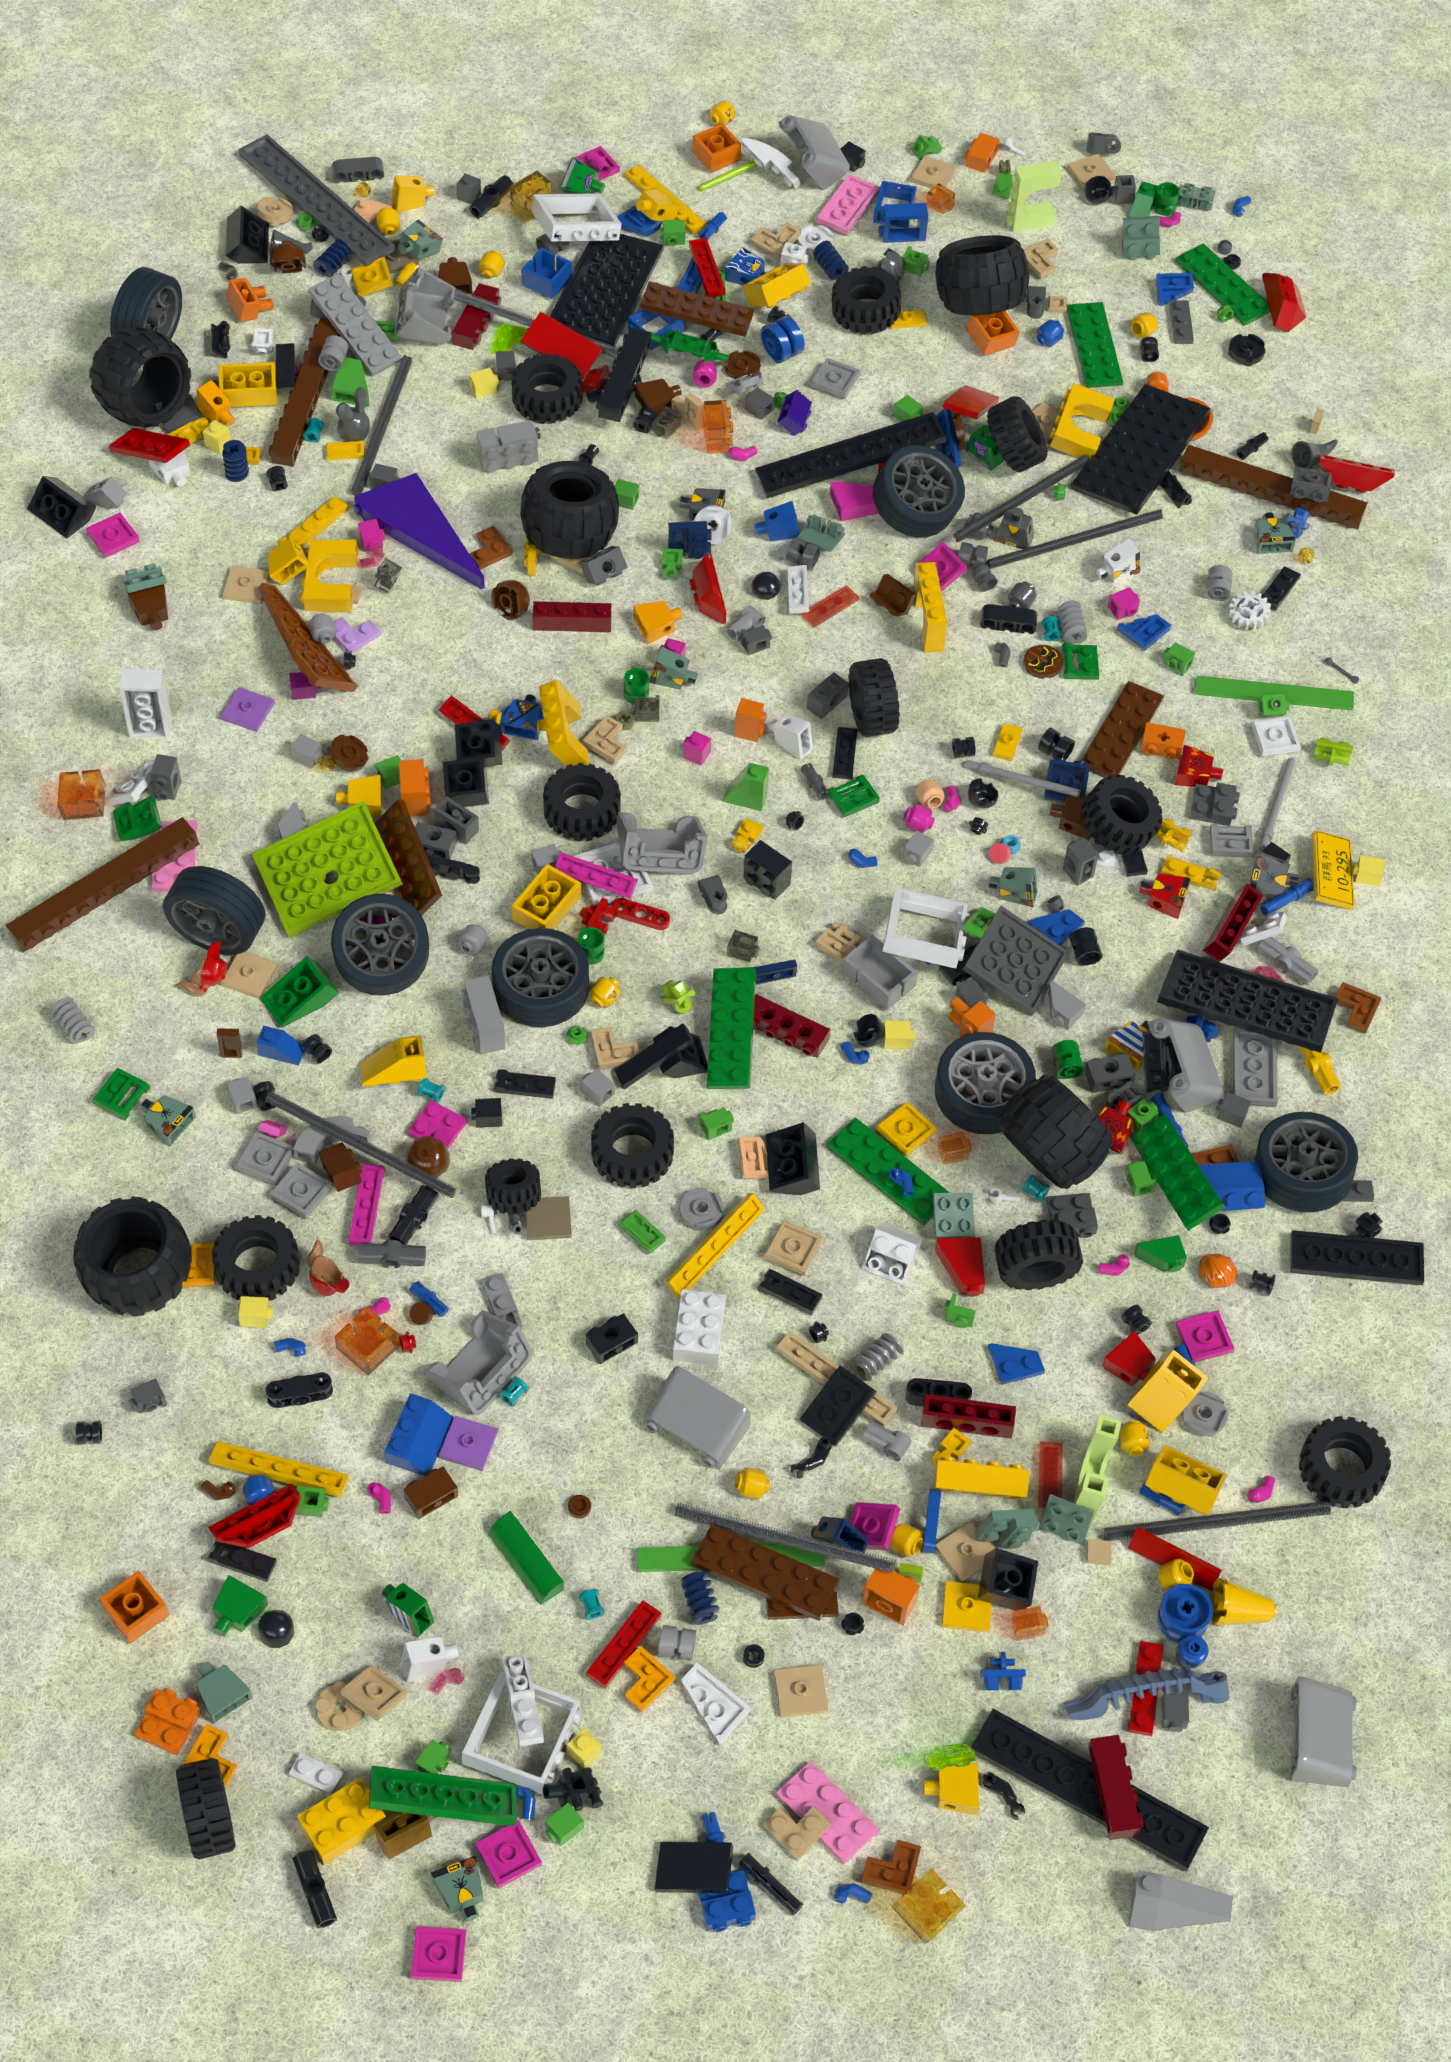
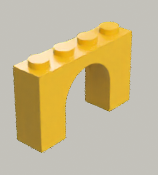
(1067, 435)
(323, 556)
(929, 597)
(558, 711)

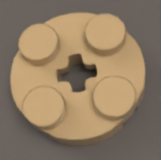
(275, 210)
(337, 1720)

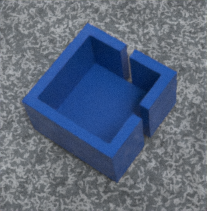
(541, 275)

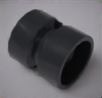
(1056, 745)
(1085, 946)

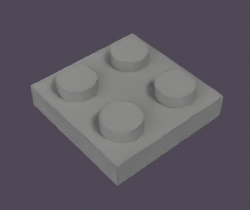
(835, 378)
(265, 1158)
(301, 1190)

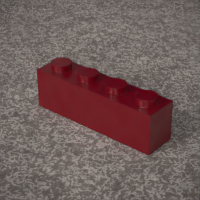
(474, 320)
(572, 616)
(1232, 923)
(1114, 1787)

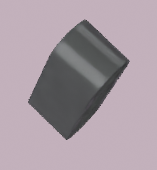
(357, 169)

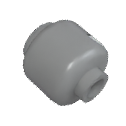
(322, 628)
(473, 939)

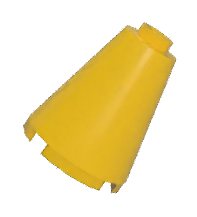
(1239, 1605)

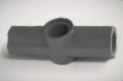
(391, 1254)

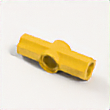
(1322, 1069)

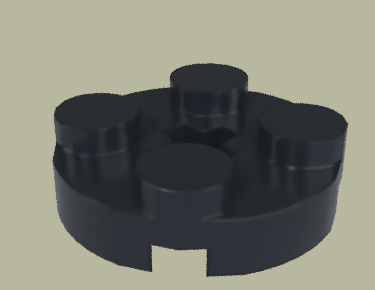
(1243, 356)

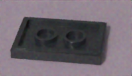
(838, 1405)
(694, 1867)

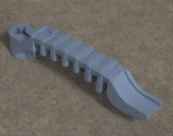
(1211, 1686)

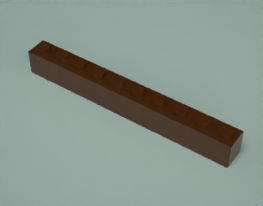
(302, 399)
(1268, 486)
(102, 884)

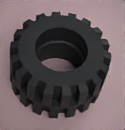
(513, 1186)

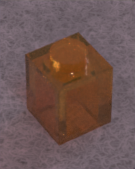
(941, 198)
(954, 1148)
(1029, 1623)

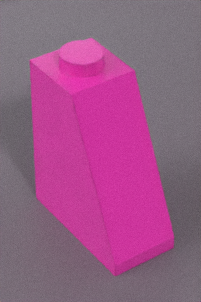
(852, 500)

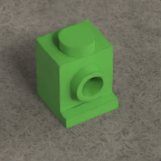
(915, 262)
(1179, 658)
(1266, 707)
(1143, 1114)
(716, 1122)
(1140, 1178)
(312, 1494)
(433, 1758)

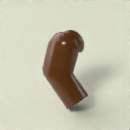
(218, 1493)

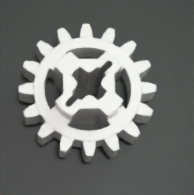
(1251, 610)

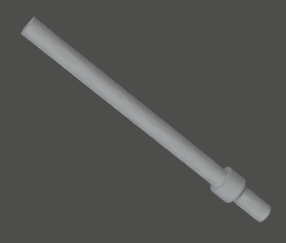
(986, 769)
(1267, 832)

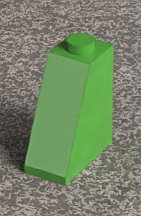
(348, 380)
(749, 787)

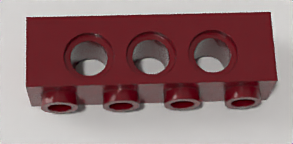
(797, 1026)
(968, 1416)

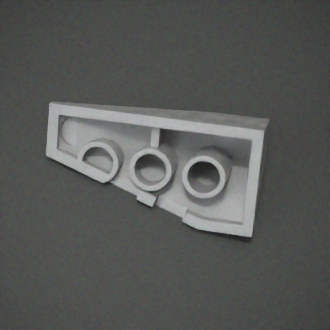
(1172, 1903)

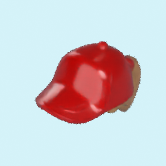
(209, 974)
(324, 1273)

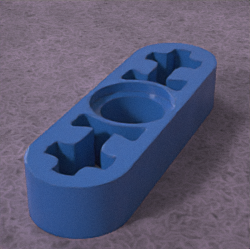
(932, 1521)

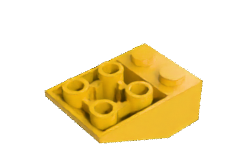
(395, 1063)
(1167, 1390)

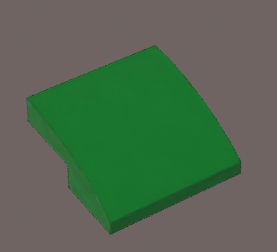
(137, 820)

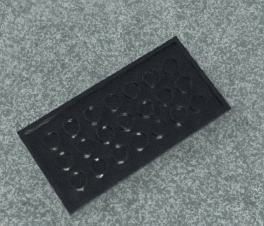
(606, 287)
(1140, 449)
(1248, 1000)

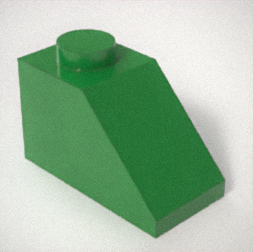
(1144, 200)
(1162, 1253)

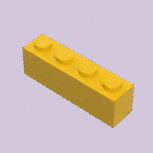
(981, 1479)

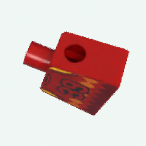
(1196, 768)
(1118, 1124)

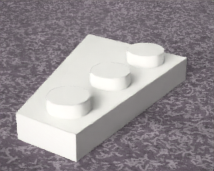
(131, 790)
(715, 1702)

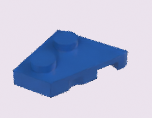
(638, 222)
(1173, 286)
(1058, 925)
(1015, 1363)

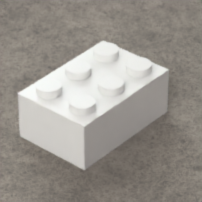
(699, 1327)

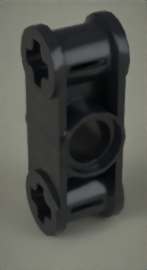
(299, 1390)

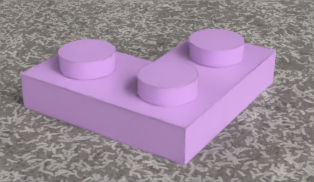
(355, 638)

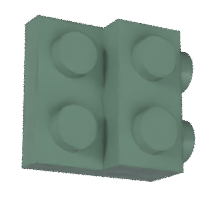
(1141, 237)
(146, 578)
(1009, 1527)

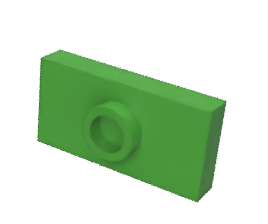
(642, 1231)

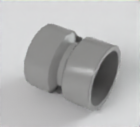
(333, 353)
(1219, 583)
(677, 1642)

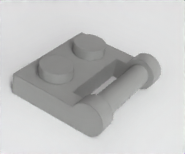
(1231, 844)

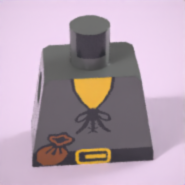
(701, 499)
(1015, 529)
(1271, 874)

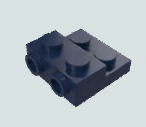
(690, 537)
(1069, 774)

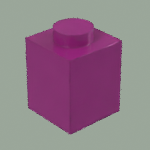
(301, 687)

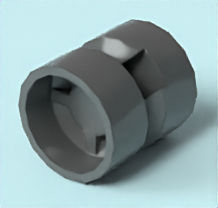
(553, 246)
(966, 552)
(804, 553)

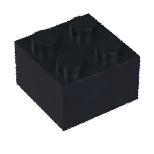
(479, 740)
(466, 781)
(767, 870)
(1008, 1579)

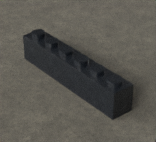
(624, 374)

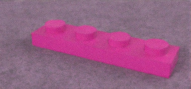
(596, 875)
(366, 1204)

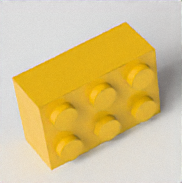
(777, 285)
(249, 384)
(546, 899)
(1186, 1480)
(340, 1821)

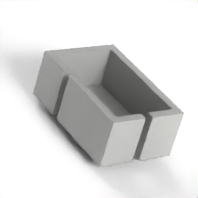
(517, 446)
(879, 973)
(483, 1015)

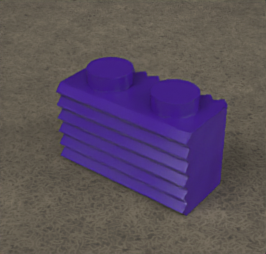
(795, 412)

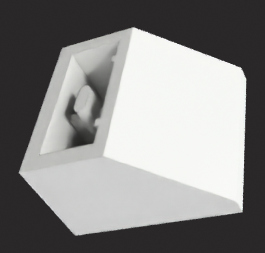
(891, 1253)

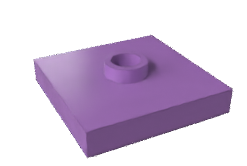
(247, 709)
(468, 1443)

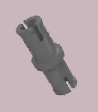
(815, 781)

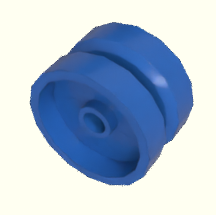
(782, 339)
(1184, 1612)

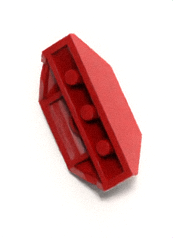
(1284, 301)
(1355, 474)
(707, 590)
(259, 1519)

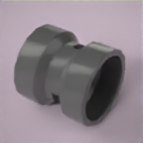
(984, 578)

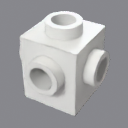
(794, 254)

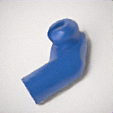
(1239, 203)
(860, 860)
(853, 1056)
(903, 1179)
(291, 1343)
(528, 1803)
(852, 1890)

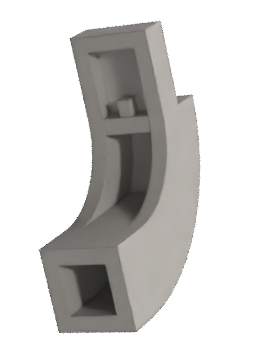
(314, 1140)

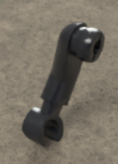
(818, 1459)
(1004, 1789)

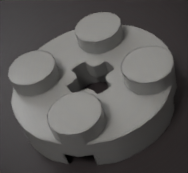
(741, 384)
(701, 1220)
(1205, 1426)

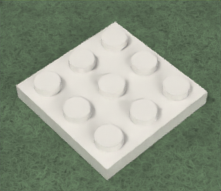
(610, 858)

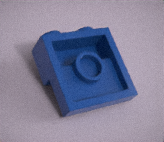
(729, 1908)

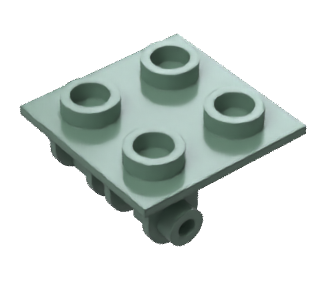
(1204, 194)
(824, 536)
(953, 1215)
(1066, 1519)

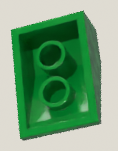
(299, 992)

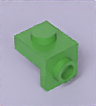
(926, 144)
(1003, 185)
(959, 1315)

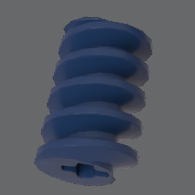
(332, 258)
(830, 260)
(235, 460)
(698, 1597)

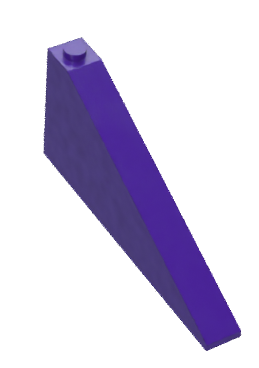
(414, 519)

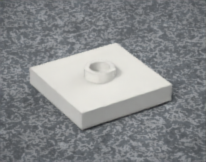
(1275, 736)

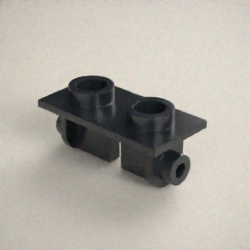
(220, 339)
(1175, 491)

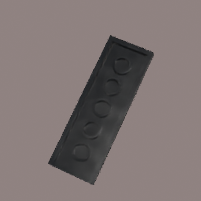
(1357, 1257)

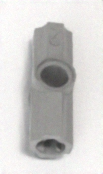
(1288, 959)

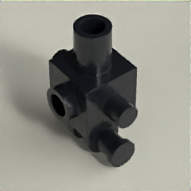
(575, 1789)

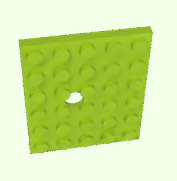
(299, 864)

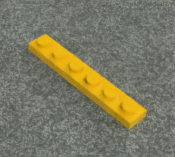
(645, 181)
(715, 1245)
(278, 1468)

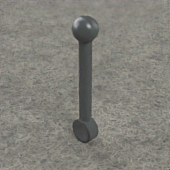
(1354, 679)

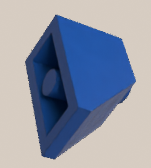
(279, 1046)

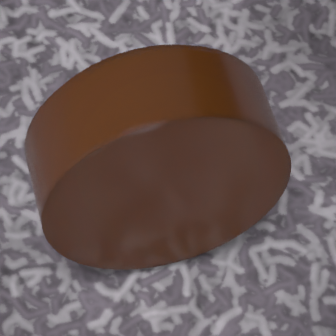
(421, 1313)
(579, 1506)

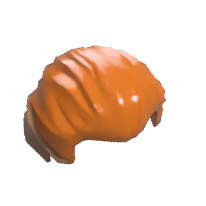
(1217, 1270)

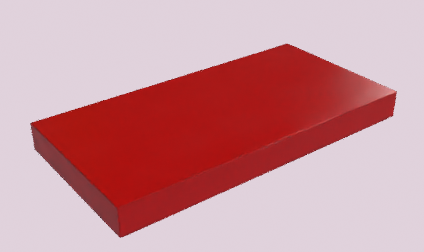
(552, 337)
(970, 402)
(149, 445)

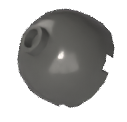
(892, 263)

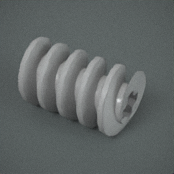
(1072, 622)
(72, 1020)
(876, 1354)

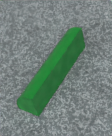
(526, 1558)

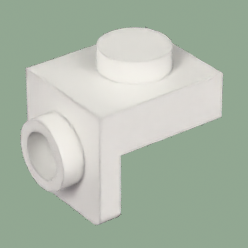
(262, 340)

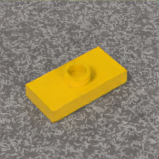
(910, 319)
(1007, 742)

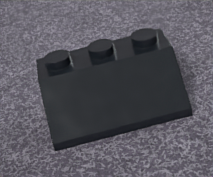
(246, 237)
(60, 506)
(793, 1160)

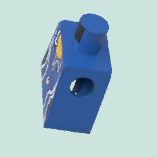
(744, 267)

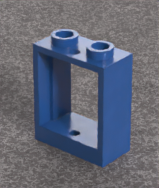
(890, 190)
(904, 212)
(642, 317)

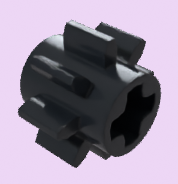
(1368, 1225)

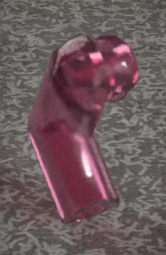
(374, 560)
(1268, 972)
(446, 1676)

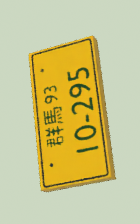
(1332, 869)

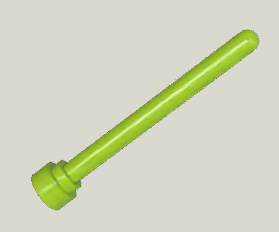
(730, 174)

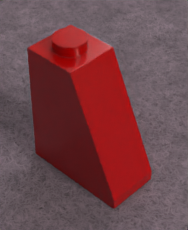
(963, 1263)

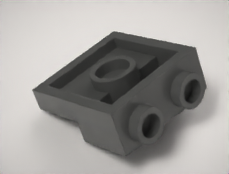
(1311, 484)
(1215, 803)
(1074, 1210)

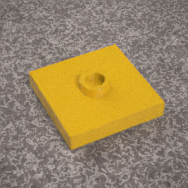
(372, 278)
(906, 1129)
(963, 1608)

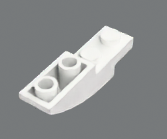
(771, 157)
(522, 1700)

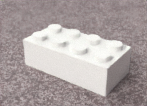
(145, 703)

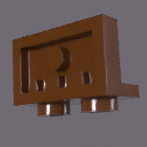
(893, 596)

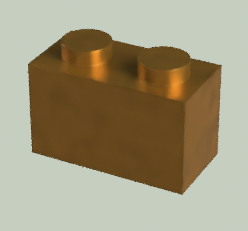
(402, 1832)

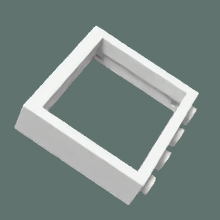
(547, 204)
(931, 906)
(542, 1696)

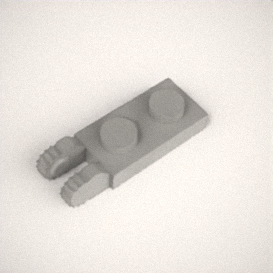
(501, 1298)

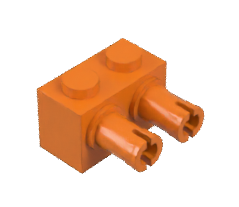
(245, 299)
(971, 1019)

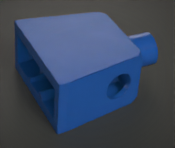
(779, 523)

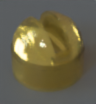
(363, 190)
(1306, 555)
(326, 758)

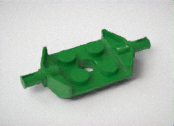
(690, 344)

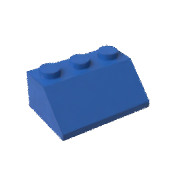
(1236, 1184)
(418, 1435)

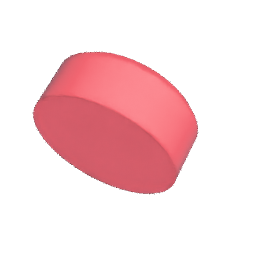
(999, 853)

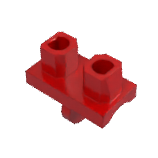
(594, 915)

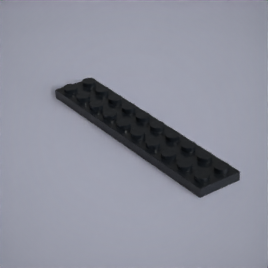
(848, 455)
(1072, 1782)

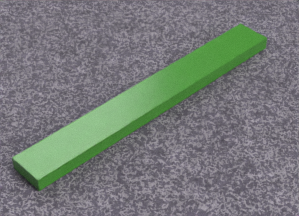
(1253, 690)
(680, 1557)

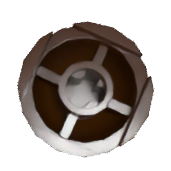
(287, 257)
(511, 595)
(429, 1155)

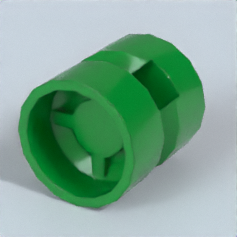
(1166, 198)
(636, 684)
(593, 944)
(1067, 1059)

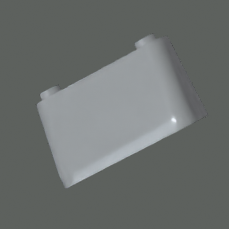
(824, 157)
(423, 308)
(660, 849)
(1199, 1080)
(484, 1365)
(699, 1416)
(1322, 1733)

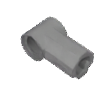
(748, 619)
(890, 1442)

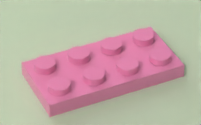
(848, 204)
(165, 877)
(849, 1825)

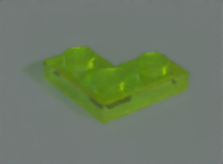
(507, 336)
(957, 1754)

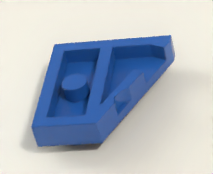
(1145, 631)

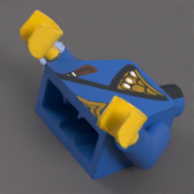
(521, 718)

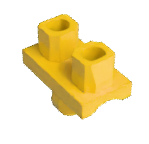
(1173, 835)

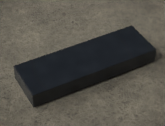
(844, 753)

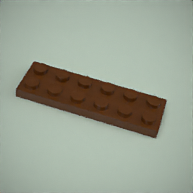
(697, 309)
(1122, 730)
(408, 857)
(765, 1572)

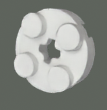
(809, 233)
(721, 517)

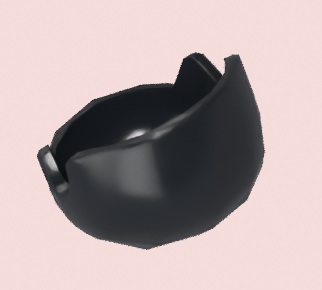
(1098, 187)
(765, 585)
(978, 790)
(869, 1031)
(276, 1628)

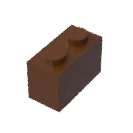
(340, 1166)
(430, 1492)

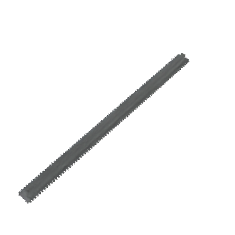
(525, 320)
(381, 426)
(1020, 499)
(1075, 539)
(360, 1144)
(1220, 1519)
(786, 1539)

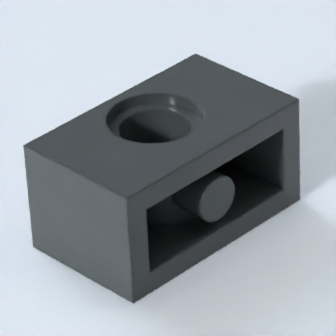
(593, 568)
(827, 695)
(165, 777)
(457, 818)
(444, 839)
(1080, 861)
(1102, 1080)

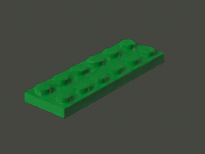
(1223, 284)
(1094, 345)
(731, 1028)
(874, 1158)
(1177, 1172)
(443, 1796)

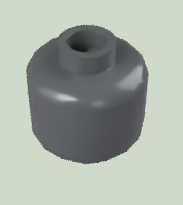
(985, 531)
(1022, 595)

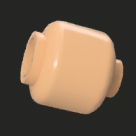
(929, 794)

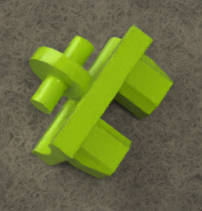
(1333, 751)
(677, 994)

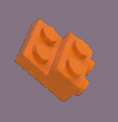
(168, 1721)

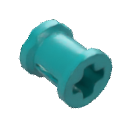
(315, 426)
(1051, 628)
(431, 1090)
(1035, 1188)
(513, 1391)
(591, 1604)

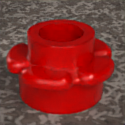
(407, 1342)

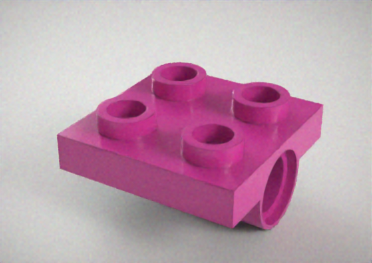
(600, 161)

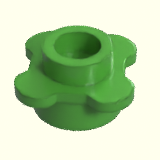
(305, 221)

